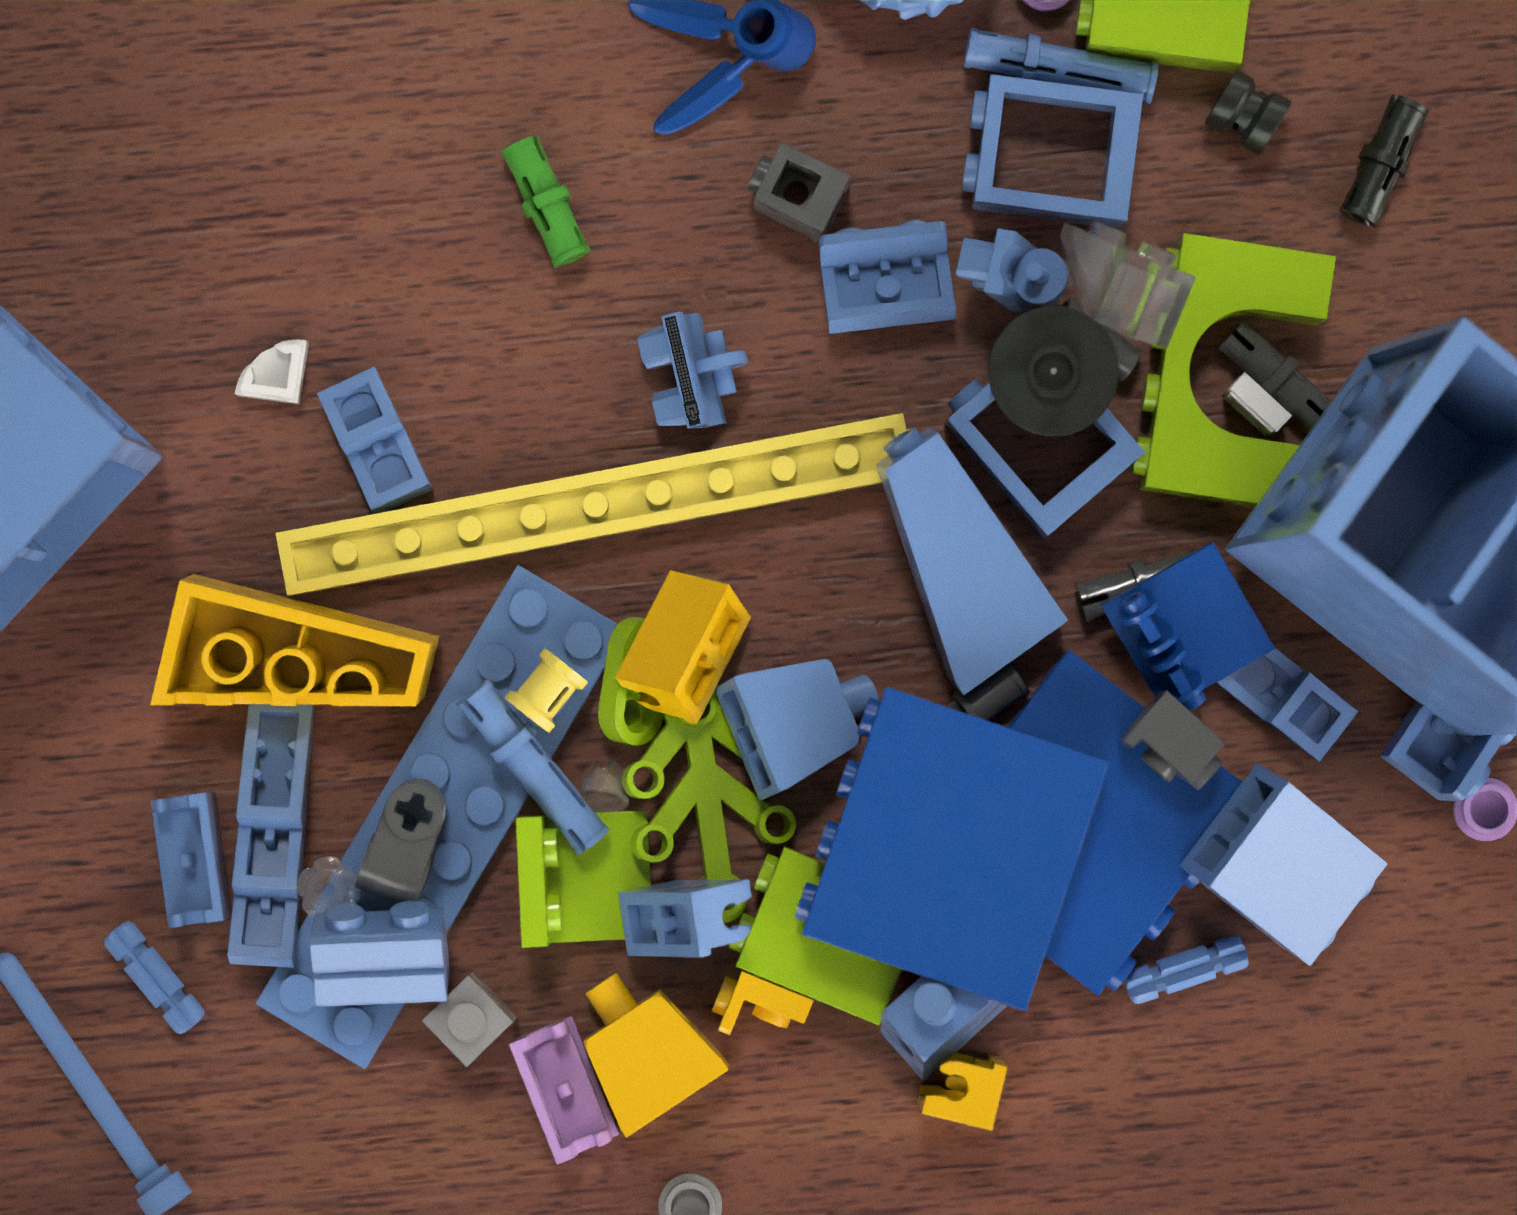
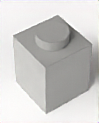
(470, 1019)

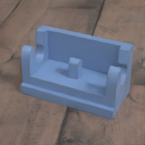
(191, 859)
(681, 917)

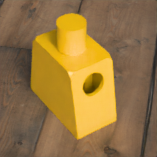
(647, 1054)

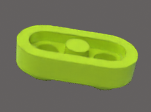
(619, 712)

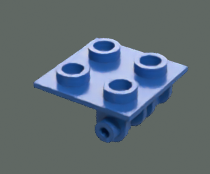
(1188, 626)

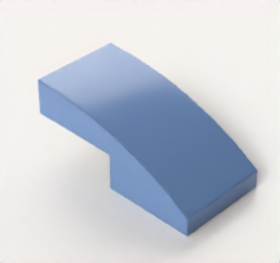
(375, 441)
(1290, 702)

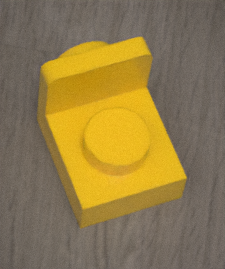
(772, 1001)

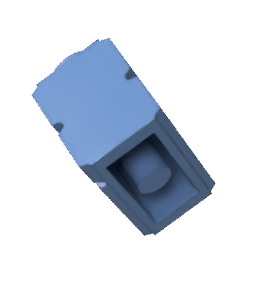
(380, 955)

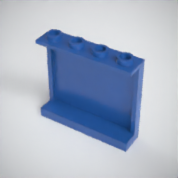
(1135, 831)
(952, 847)

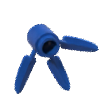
(762, 31)

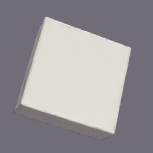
(1256, 405)

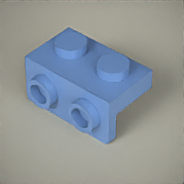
(886, 276)
(1439, 758)

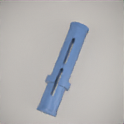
(1058, 64)
(524, 756)

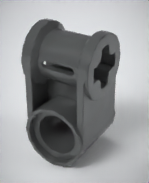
(400, 853)

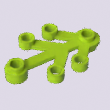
(704, 788)

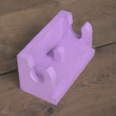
(564, 1089)

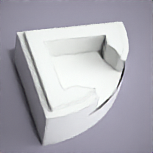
(276, 373)

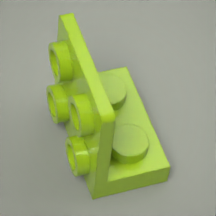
(574, 894)

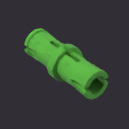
(546, 201)

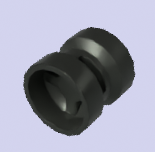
(1248, 112)

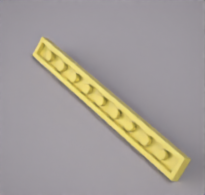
(585, 506)

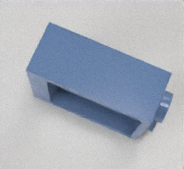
(1118, 163)
(1045, 518)

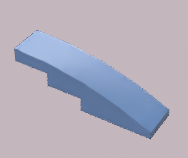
(270, 834)

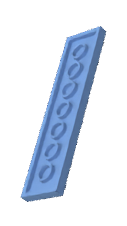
(478, 792)

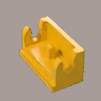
(684, 645)
(970, 1098)

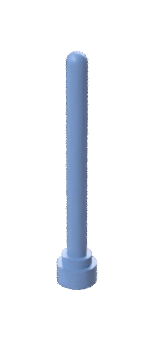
(156, 1185)

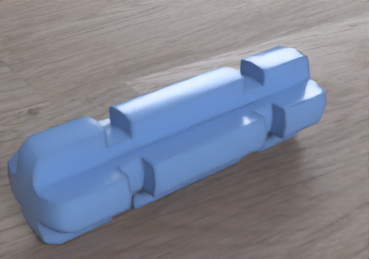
(1186, 969)
(154, 977)

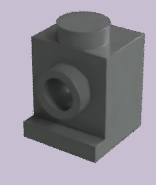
(791, 168)
(1174, 741)

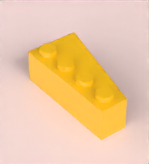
(271, 649)

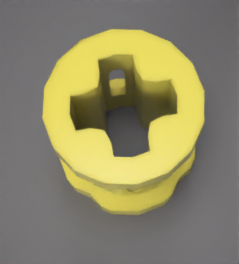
(546, 690)

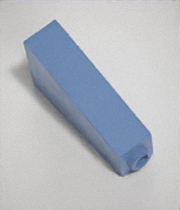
(966, 567)

